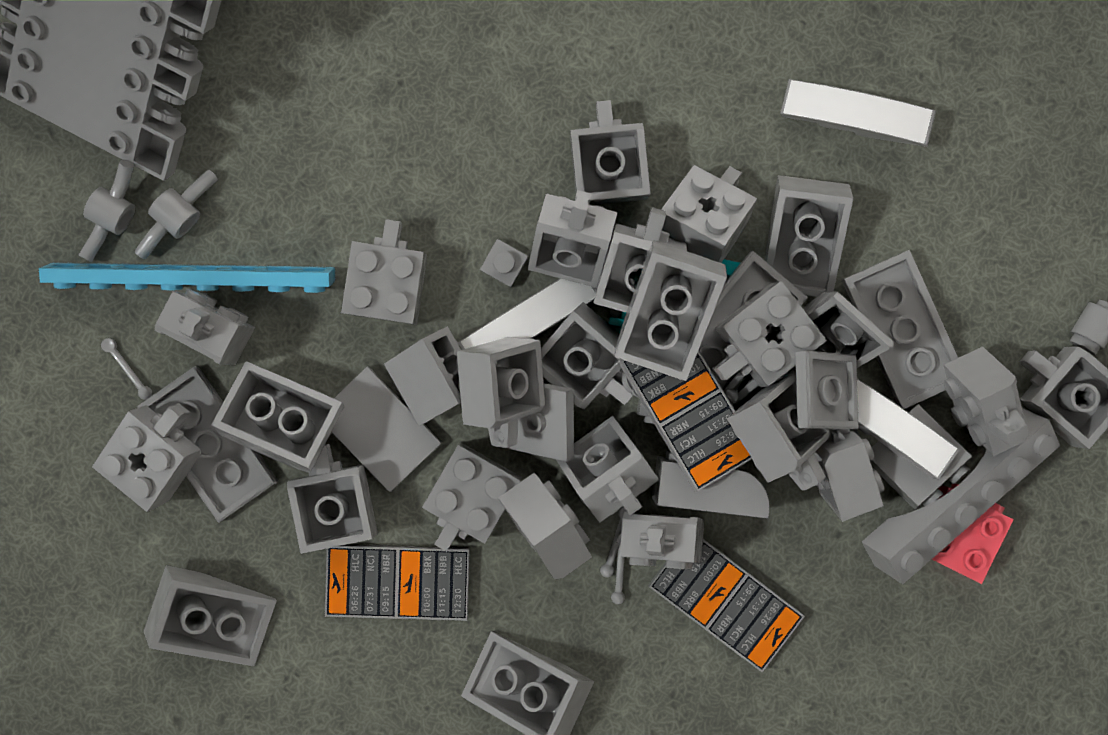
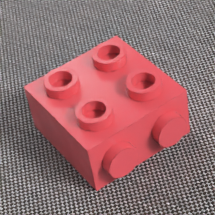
(977, 545)

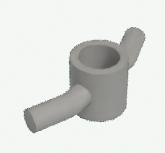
(108, 210)
(174, 213)

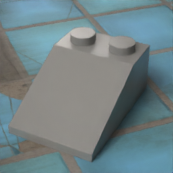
(808, 232)
(846, 328)
(207, 617)
(526, 688)

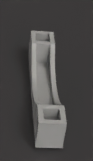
(913, 539)

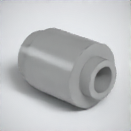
(1092, 328)

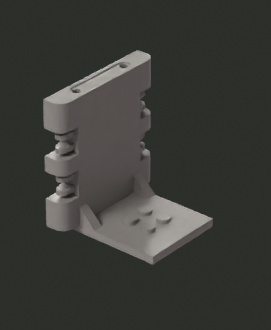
(107, 70)

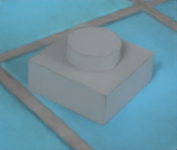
(504, 263)

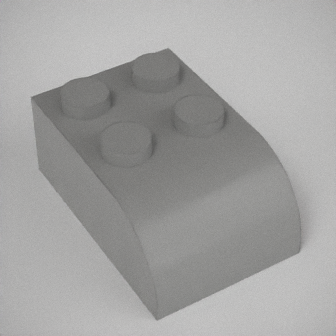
(670, 310)
(277, 417)
(732, 494)

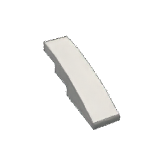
(858, 112)
(534, 314)
(903, 432)

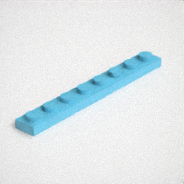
(175, 276)

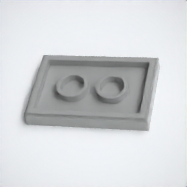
(381, 430)

